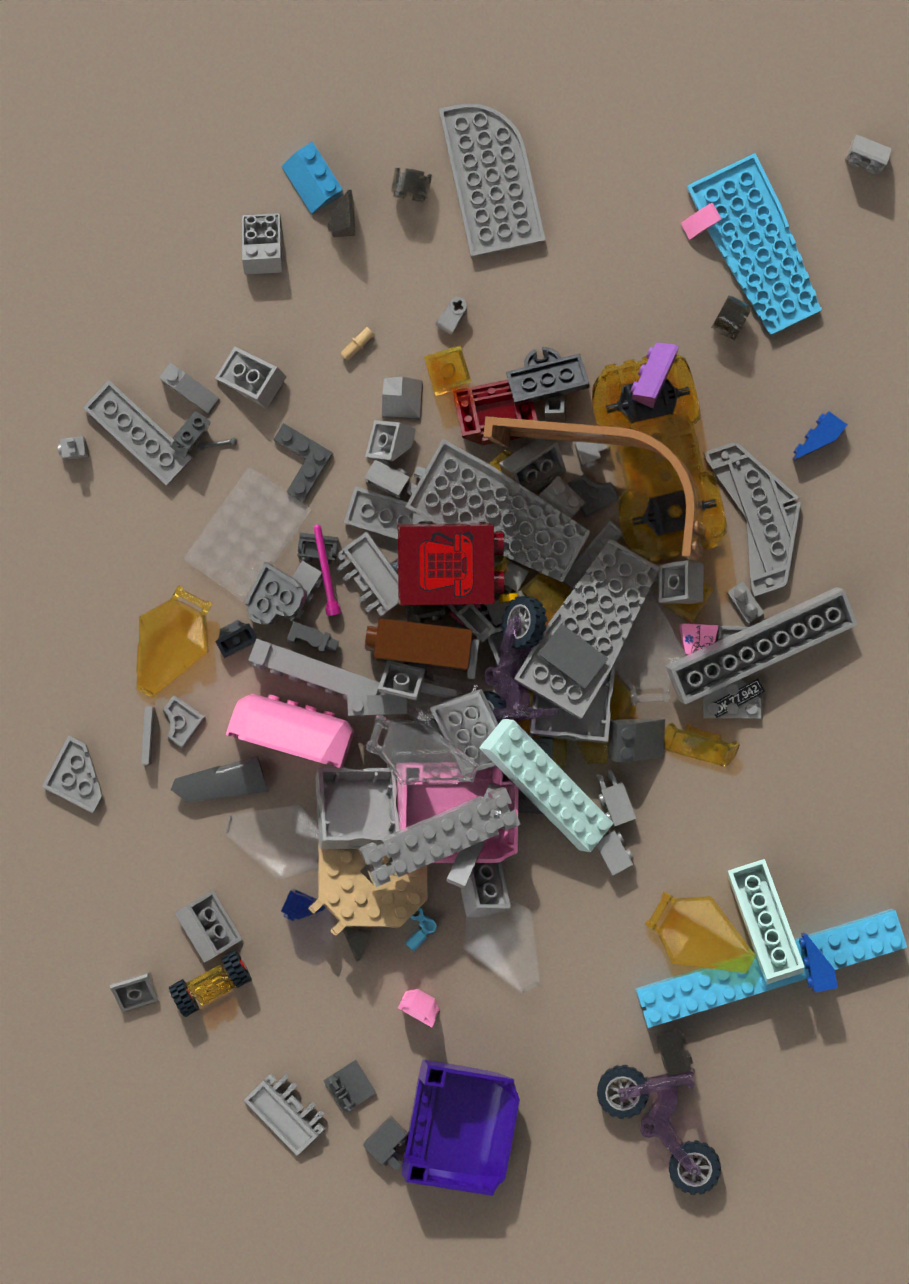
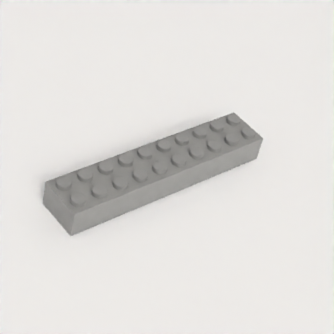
(761, 645)

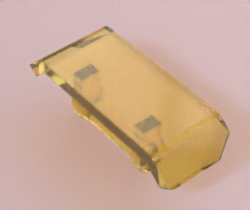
(699, 745)

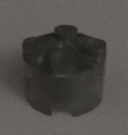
(411, 184)
(731, 317)

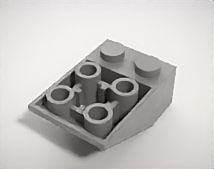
(261, 243)

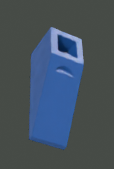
(825, 433)
(821, 972)

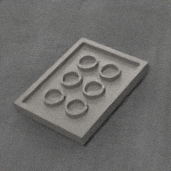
(467, 724)

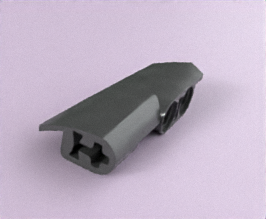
(222, 781)

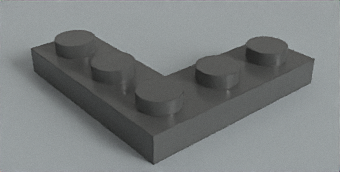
(315, 456)

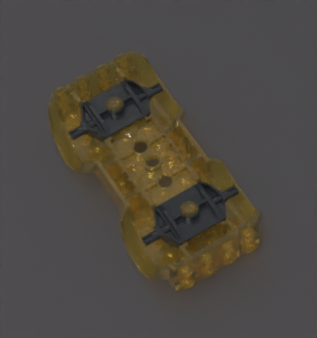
(649, 508)

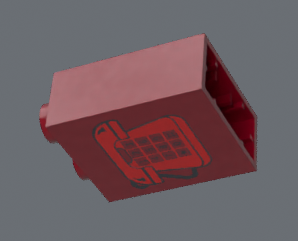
(448, 564)

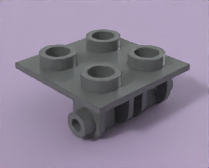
(349, 1086)

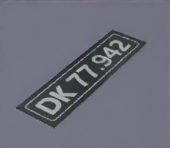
(744, 694)

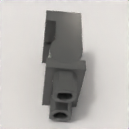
(313, 637)

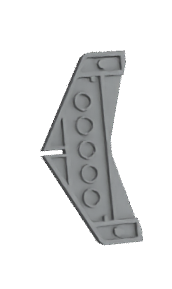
(761, 500)

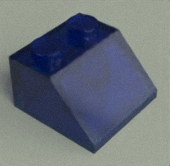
(297, 905)

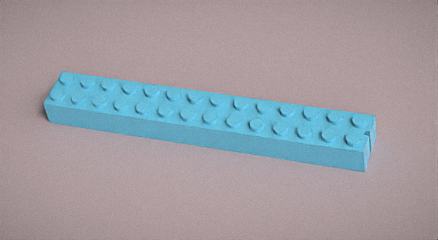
(711, 988)

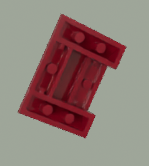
(489, 401)

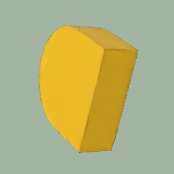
(506, 598)

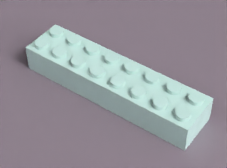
(546, 785)

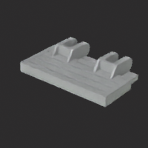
(374, 572)
(283, 1114)

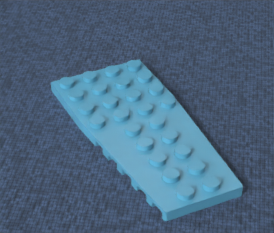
(757, 243)

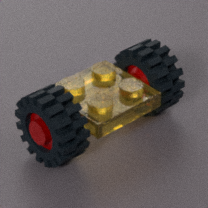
(210, 984)

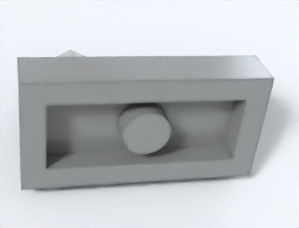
(745, 602)

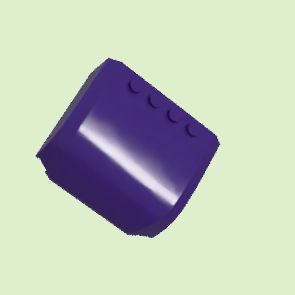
(460, 1128)

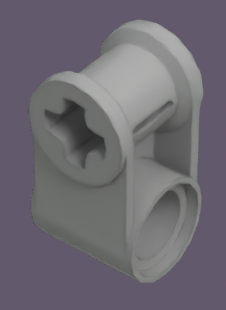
(450, 318)

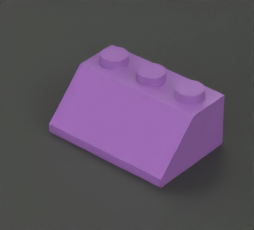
(654, 373)

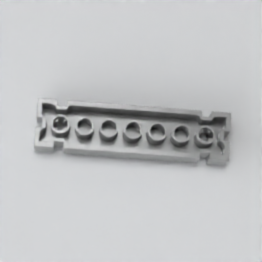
(313, 671)
(439, 836)

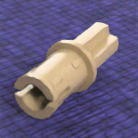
(357, 343)

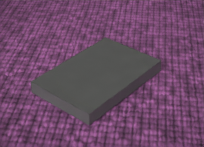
(573, 656)

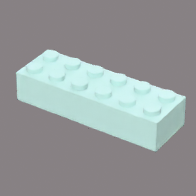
(765, 921)

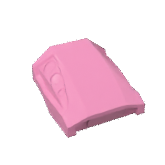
(420, 1006)

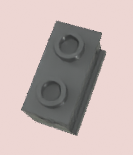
(190, 434)
(308, 547)

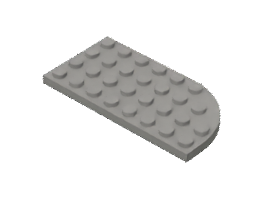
(491, 179)

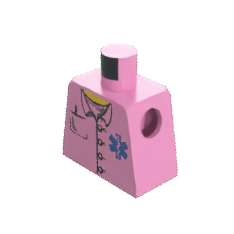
(697, 636)

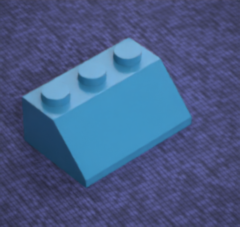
(312, 178)

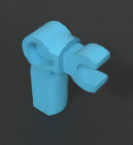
(419, 936)

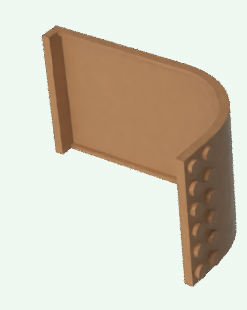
(501, 429)

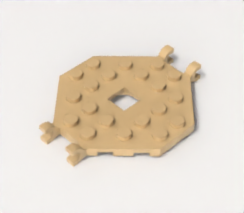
(357, 900)

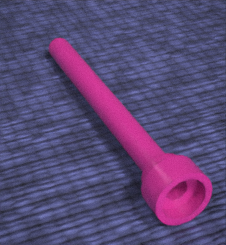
(332, 607)

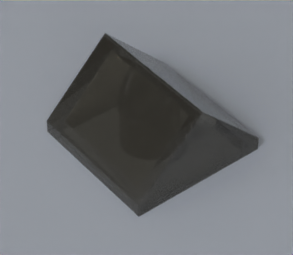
(357, 940)

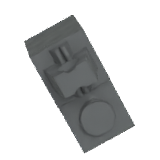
(383, 1141)

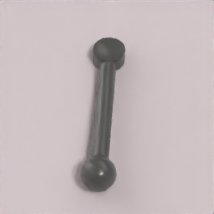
(201, 446)

